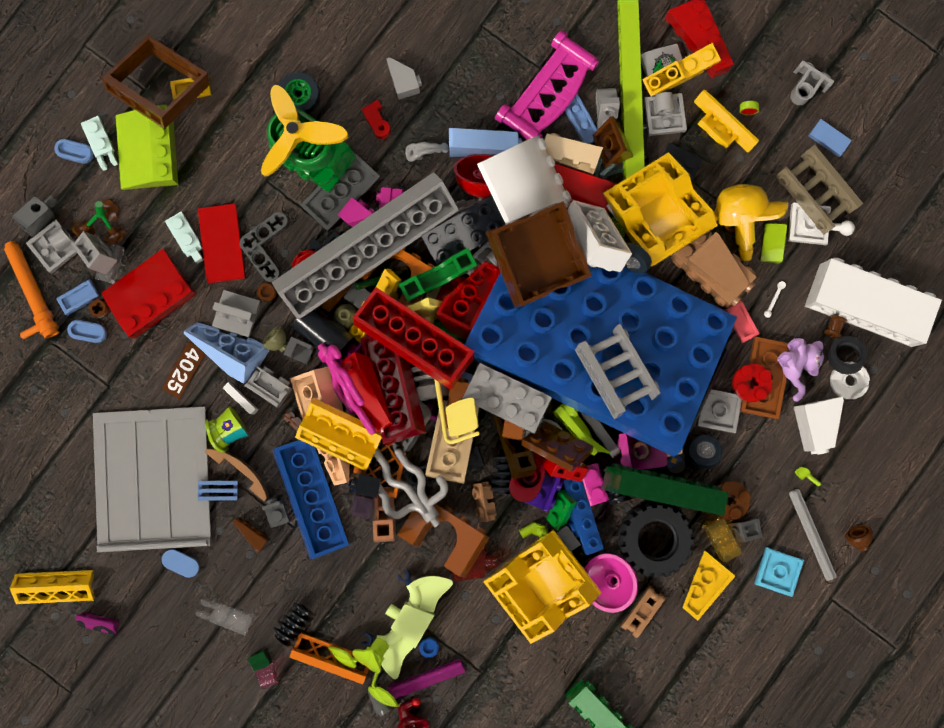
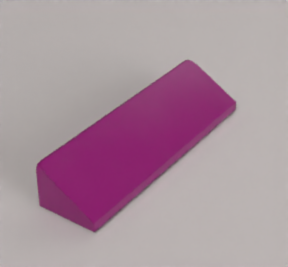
(426, 678)

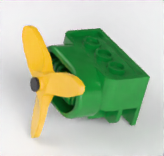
(305, 145)

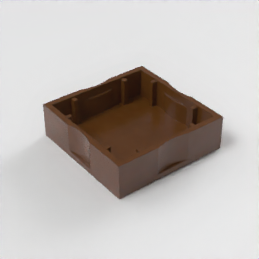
(538, 254)

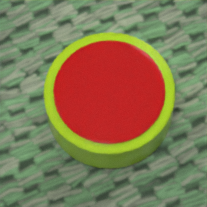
(749, 107)

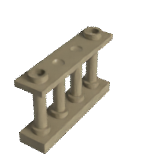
(830, 178)

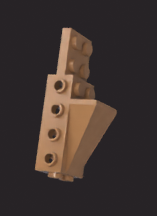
(715, 269)

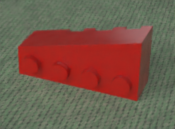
(698, 29)

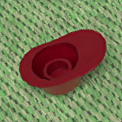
(528, 488)

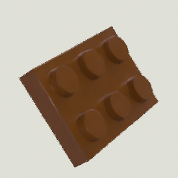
(558, 446)

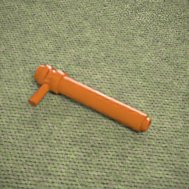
(42, 315)

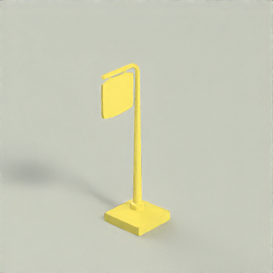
(461, 414)

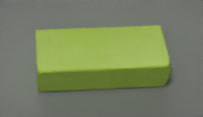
(773, 243)

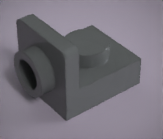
(276, 512)
(746, 530)

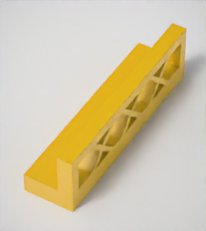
(51, 584)

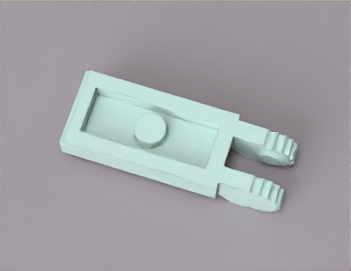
(99, 141)

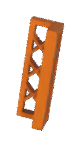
(325, 663)

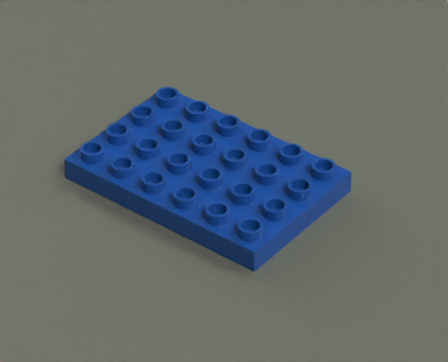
(669, 328)

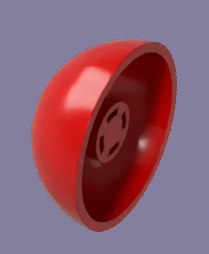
(470, 177)

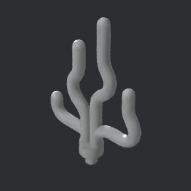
(421, 502)

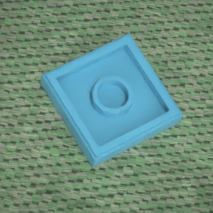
(779, 572)

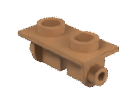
(485, 511)

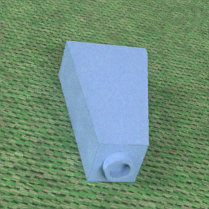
(472, 141)

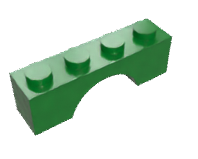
(438, 276)

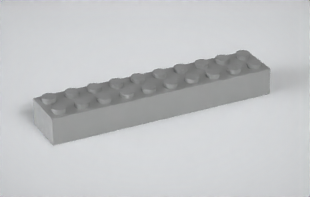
(365, 246)

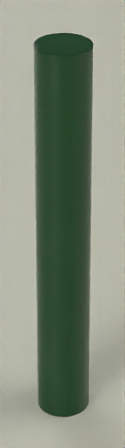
(373, 281)

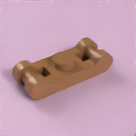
(643, 611)

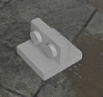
(236, 313)

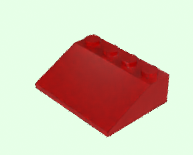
(148, 294)

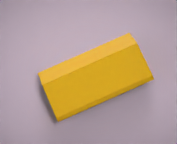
(338, 434)

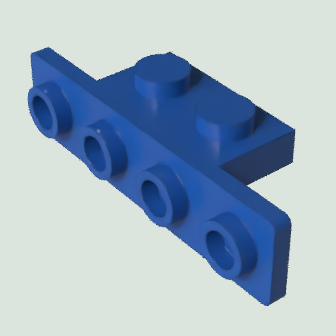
(581, 519)

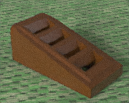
(253, 536)

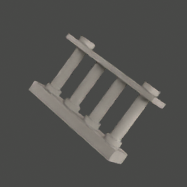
(607, 387)

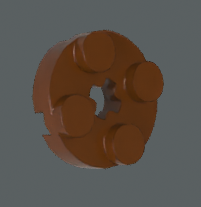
(741, 498)

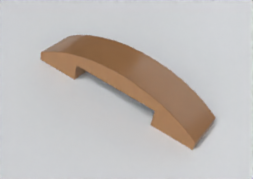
(258, 486)

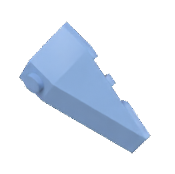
(232, 354)

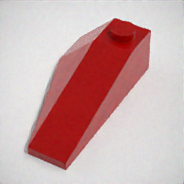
(464, 304)
(367, 384)

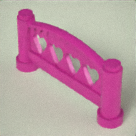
(566, 53)

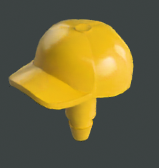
(742, 206)

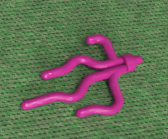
(344, 385)

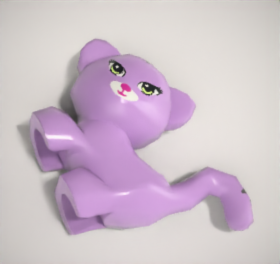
(801, 357)

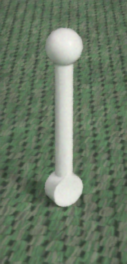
(781, 285)

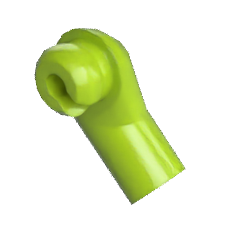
(535, 529)

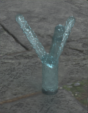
(604, 174)

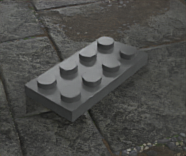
(354, 183)

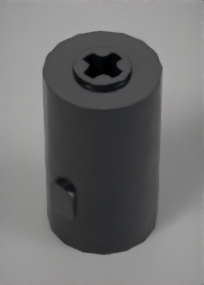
(321, 329)

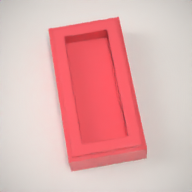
(744, 324)

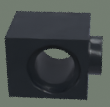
(364, 485)

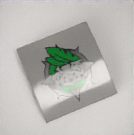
(659, 58)

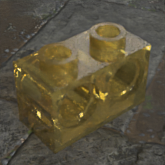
(722, 539)

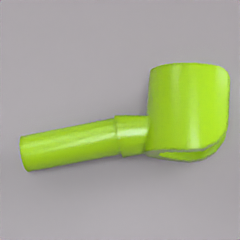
(803, 472)

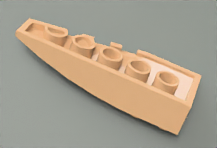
(319, 385)

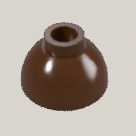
(859, 537)

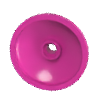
(614, 595)

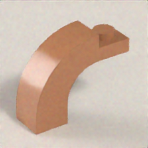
(384, 527)

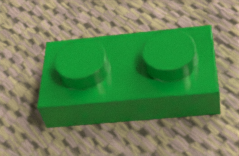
(562, 510)

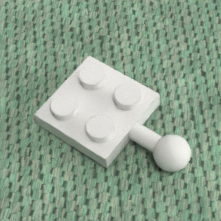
(804, 230)

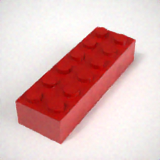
(413, 338)

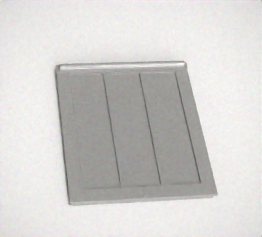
(150, 479)

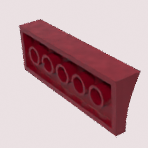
(398, 391)

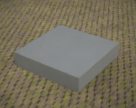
(720, 411)

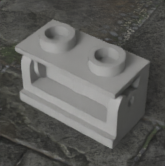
(268, 386)

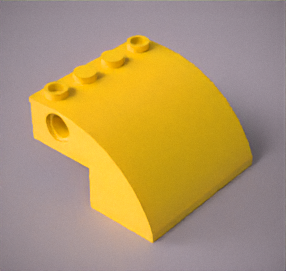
(660, 208)
(542, 587)

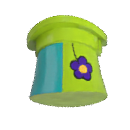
(225, 430)

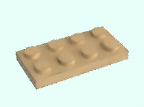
(448, 459)

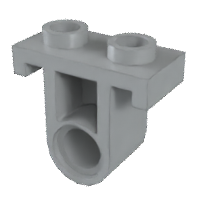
(809, 82)
(606, 105)

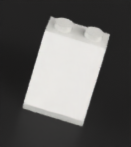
(819, 424)

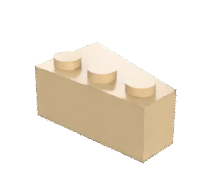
(573, 153)

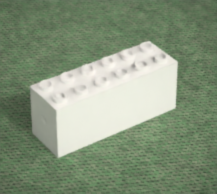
(873, 302)

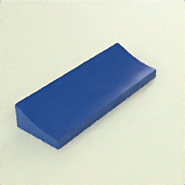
(310, 498)

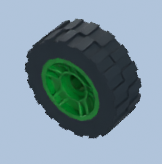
(303, 84)

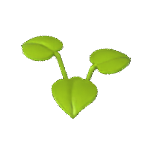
(373, 659)

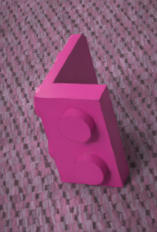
(655, 460)

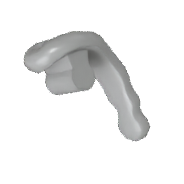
(416, 150)

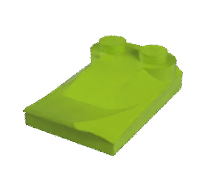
(574, 424)

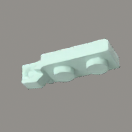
(185, 236)

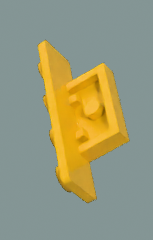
(722, 124)

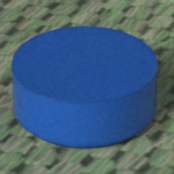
(428, 647)

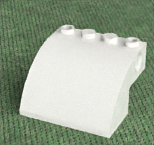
(524, 179)

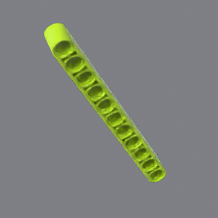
(631, 83)

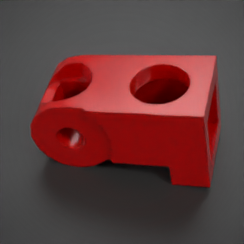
(378, 125)

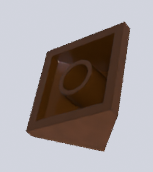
(613, 141)

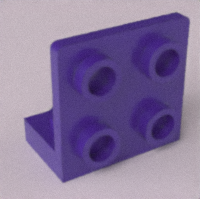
(545, 499)

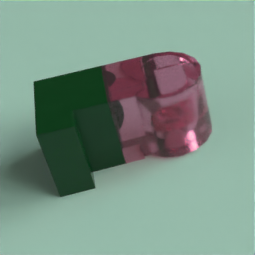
(263, 668)

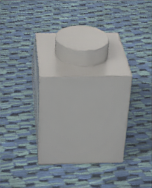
(404, 79)

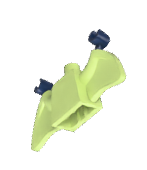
(410, 620)

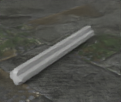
(812, 534)

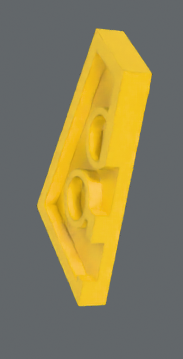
(706, 586)

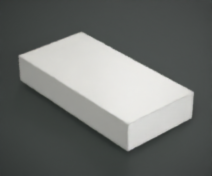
(240, 398)

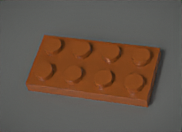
(765, 354)

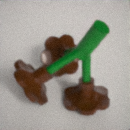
(106, 211)

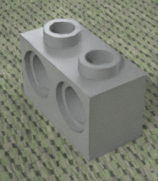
(94, 253)

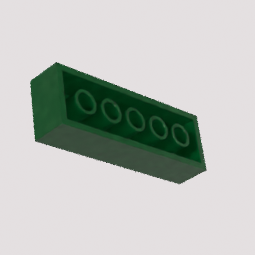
(665, 489)

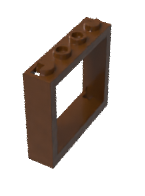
(148, 46)

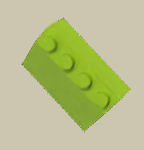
(145, 152)

